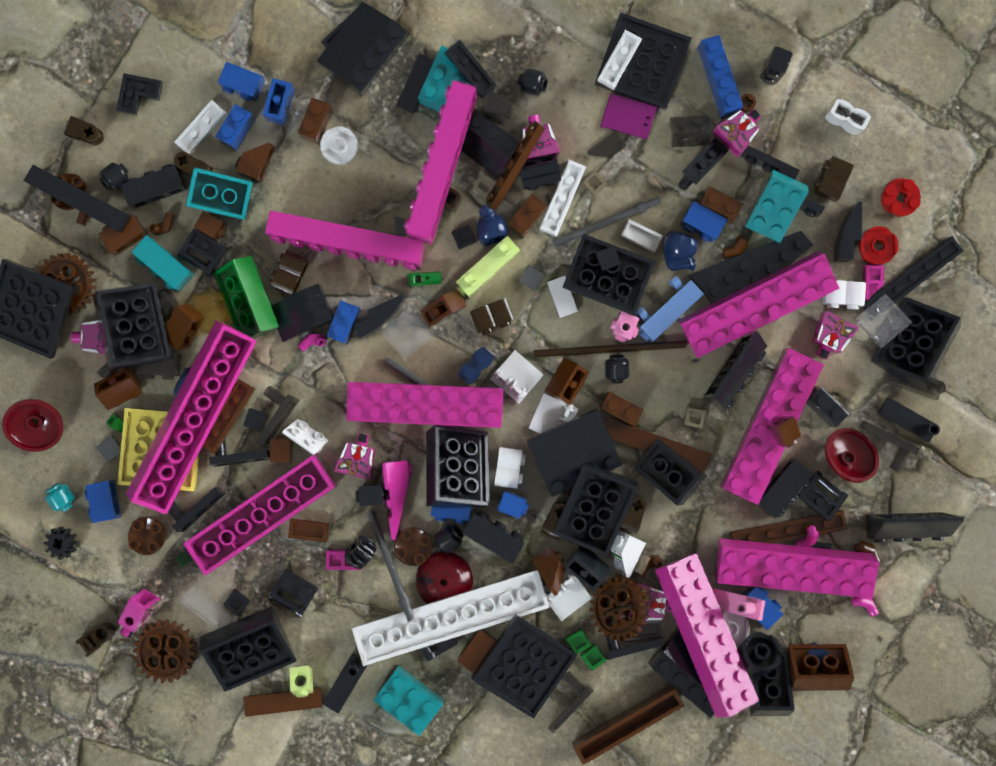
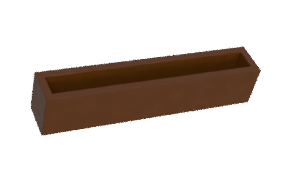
(627, 724)

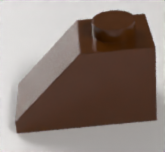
(255, 162)
(443, 308)
(786, 431)
(550, 568)

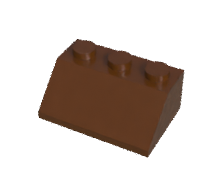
(834, 673)

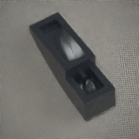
(849, 233)
(379, 316)

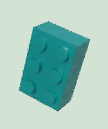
(439, 78)
(218, 193)
(776, 206)
(408, 700)

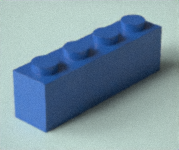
(720, 76)

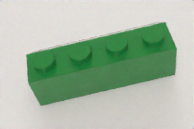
(246, 297)

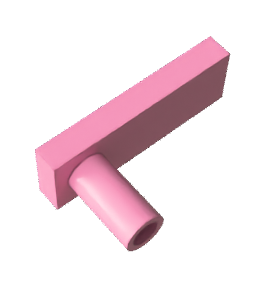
(739, 604)

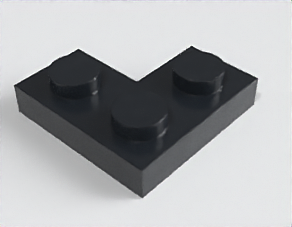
(135, 88)

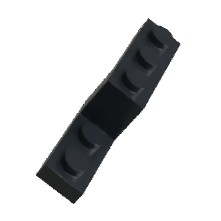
(770, 163)

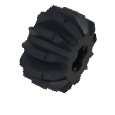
(67, 545)
(360, 552)

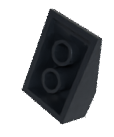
(302, 312)
(670, 472)
(774, 691)

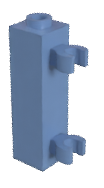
(670, 311)

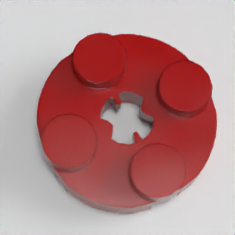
(908, 189)
(886, 253)

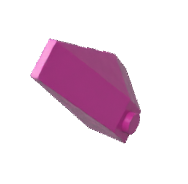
(397, 482)

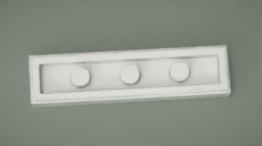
(562, 198)

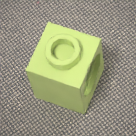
(296, 674)

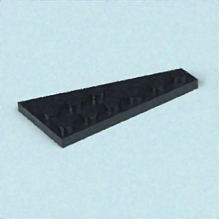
(750, 266)

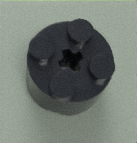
(761, 644)

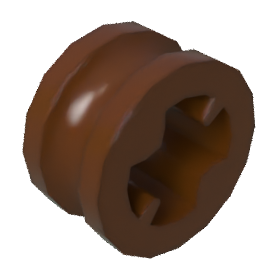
(750, 98)

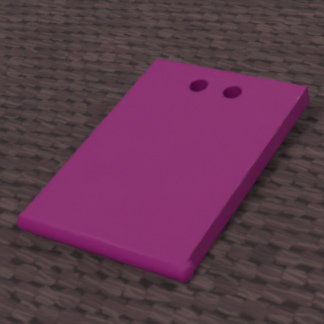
(628, 116)

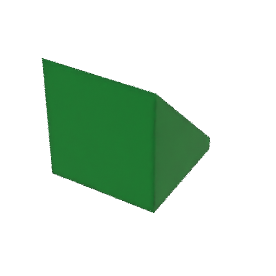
(115, 423)
(184, 558)

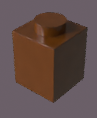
(211, 226)
(281, 449)

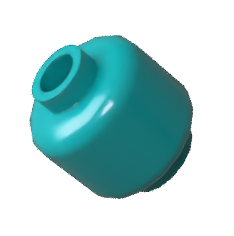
(59, 497)

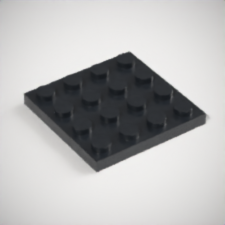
(654, 65)
(32, 308)
(524, 666)

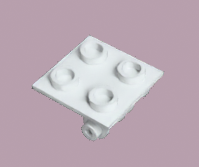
(516, 376)
(551, 413)
(305, 436)
(570, 596)

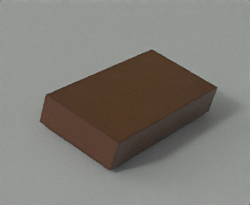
(308, 530)

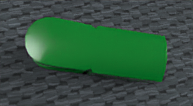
(428, 278)

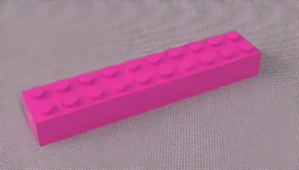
(190, 418)

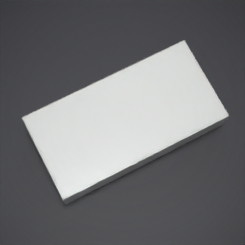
(641, 236)
(562, 298)

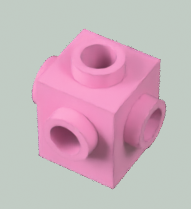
(630, 322)

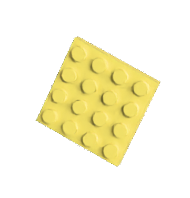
(137, 436)

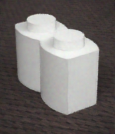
(844, 114)
(850, 295)
(508, 467)

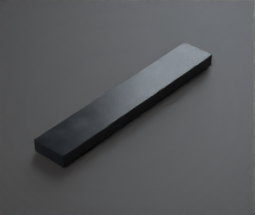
(77, 198)
(918, 272)

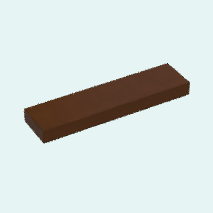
(228, 415)
(281, 702)

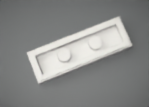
(619, 59)
(200, 127)

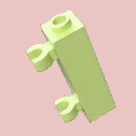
(487, 267)

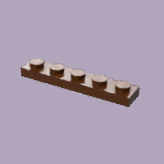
(514, 165)

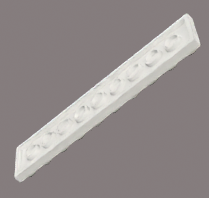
(450, 617)

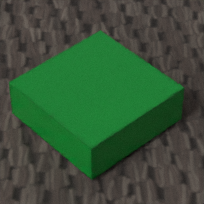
(578, 641)
(593, 657)

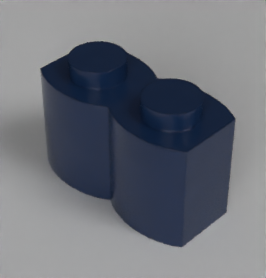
(472, 370)

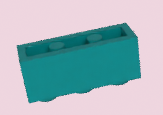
(162, 264)

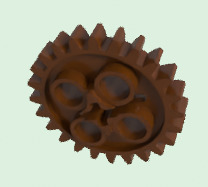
(58, 267)
(623, 626)
(147, 649)

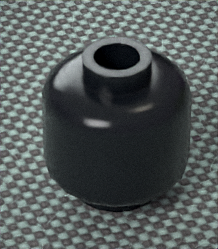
(533, 82)
(113, 176)
(617, 368)
(448, 539)

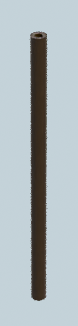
(609, 348)

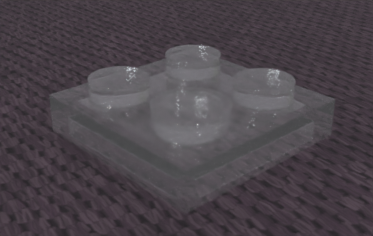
(883, 321)
(407, 334)

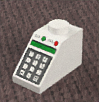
(626, 553)

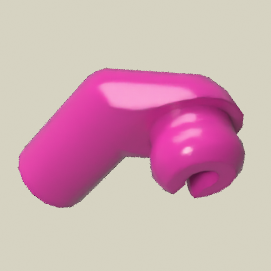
(312, 339)
(811, 537)
(867, 603)

